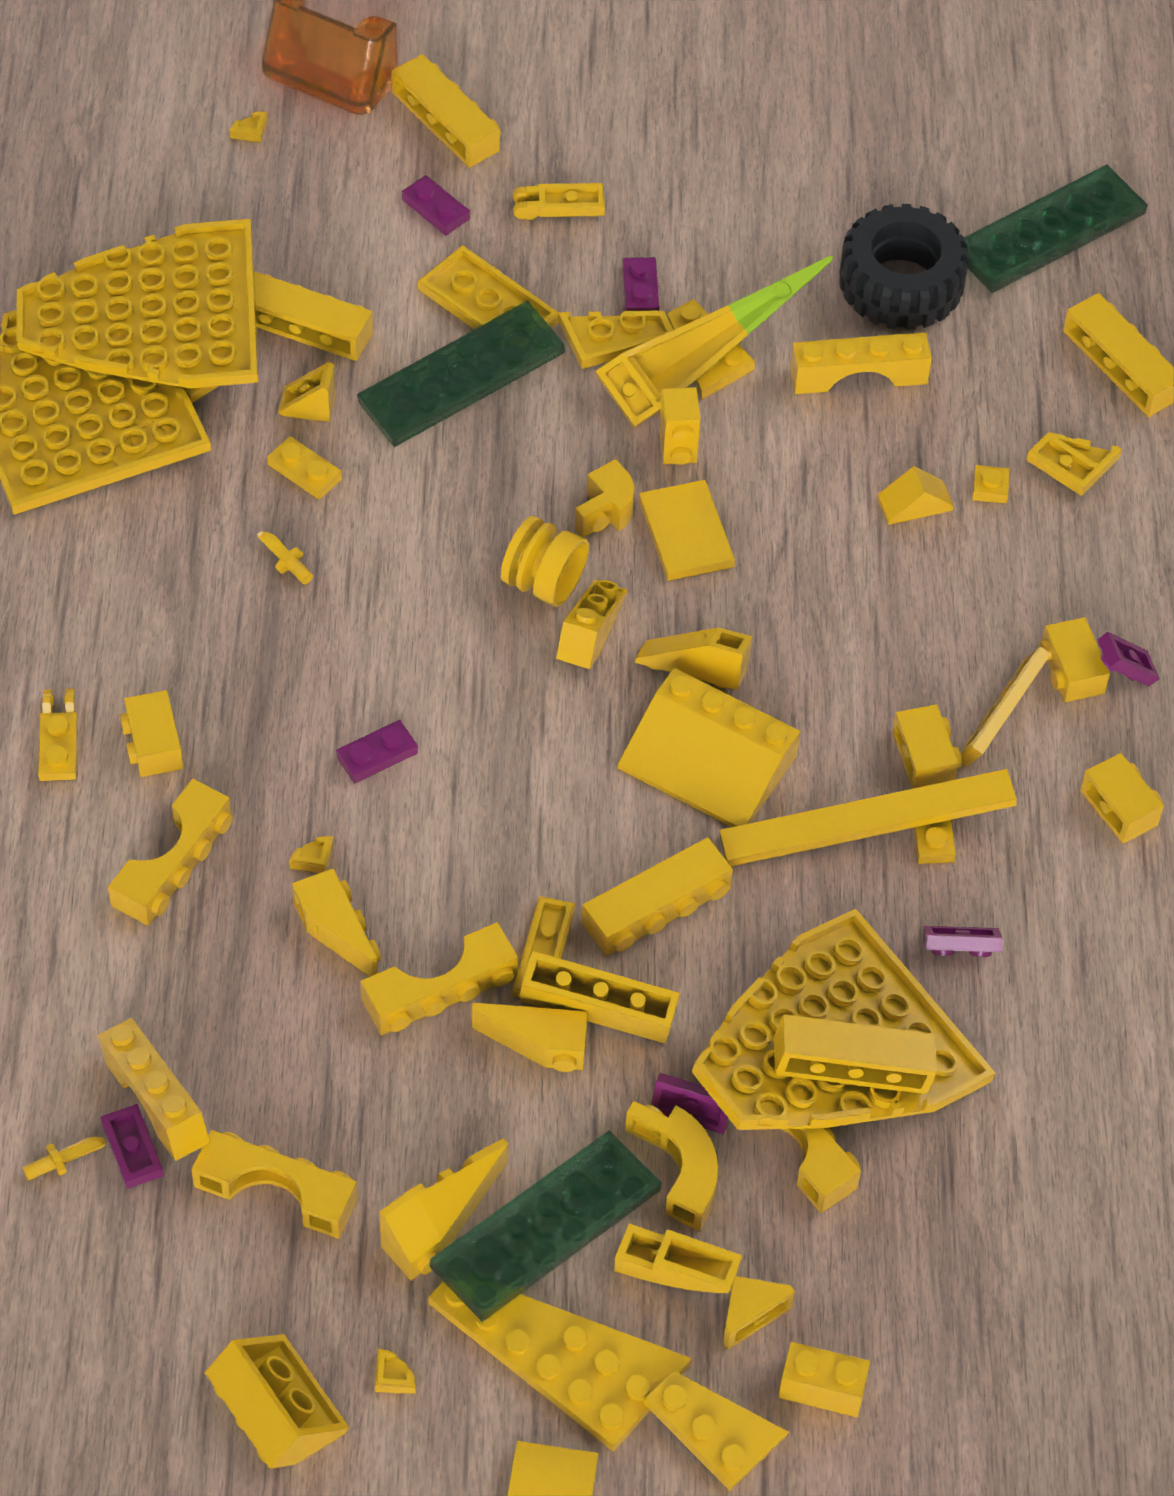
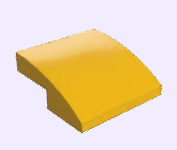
(552, 1471)

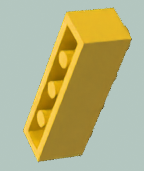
(446, 110)
(311, 317)
(1121, 353)
(657, 897)
(607, 997)
(855, 1054)

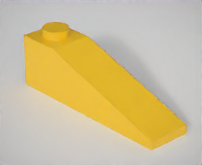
(431, 1217)

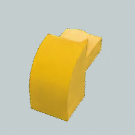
(610, 500)

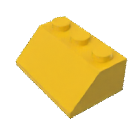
(275, 1399)

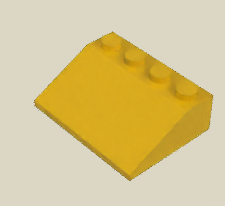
(710, 749)

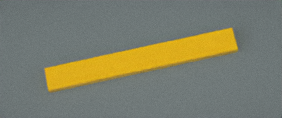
(867, 817)

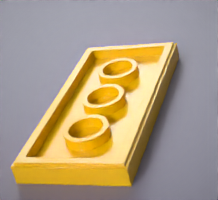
(477, 290)

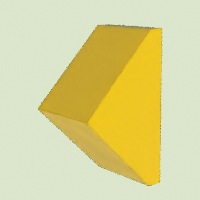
(310, 395)
(914, 496)
(754, 1306)

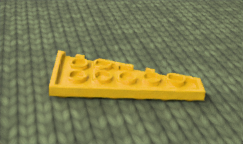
(572, 1361)

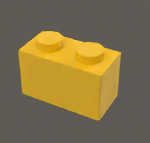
(679, 425)
(1074, 660)
(153, 733)
(926, 746)
(1122, 797)
(824, 1379)

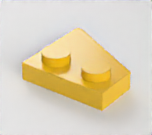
(1072, 460)

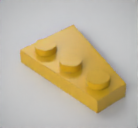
(724, 372)

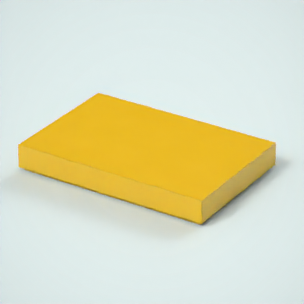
(686, 530)

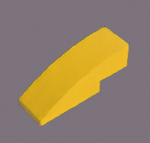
(676, 1261)

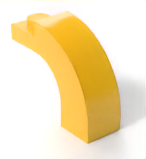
(692, 1150)

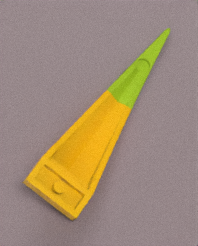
(689, 351)

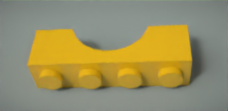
(822, 363)
(145, 886)
(399, 999)
(165, 1100)
(233, 1165)
(827, 1170)

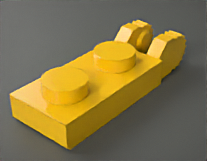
(559, 200)
(58, 739)

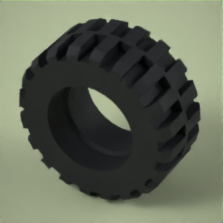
(909, 236)

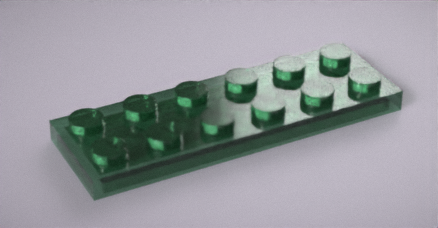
(1052, 227)
(460, 373)
(545, 1225)

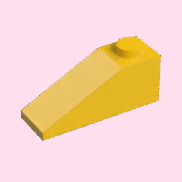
(541, 1034)

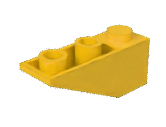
(590, 623)
(707, 655)
(330, 918)

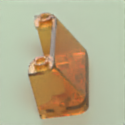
(329, 57)

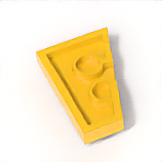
(602, 338)
(714, 1428)

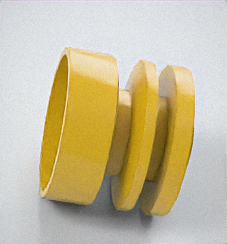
(545, 561)

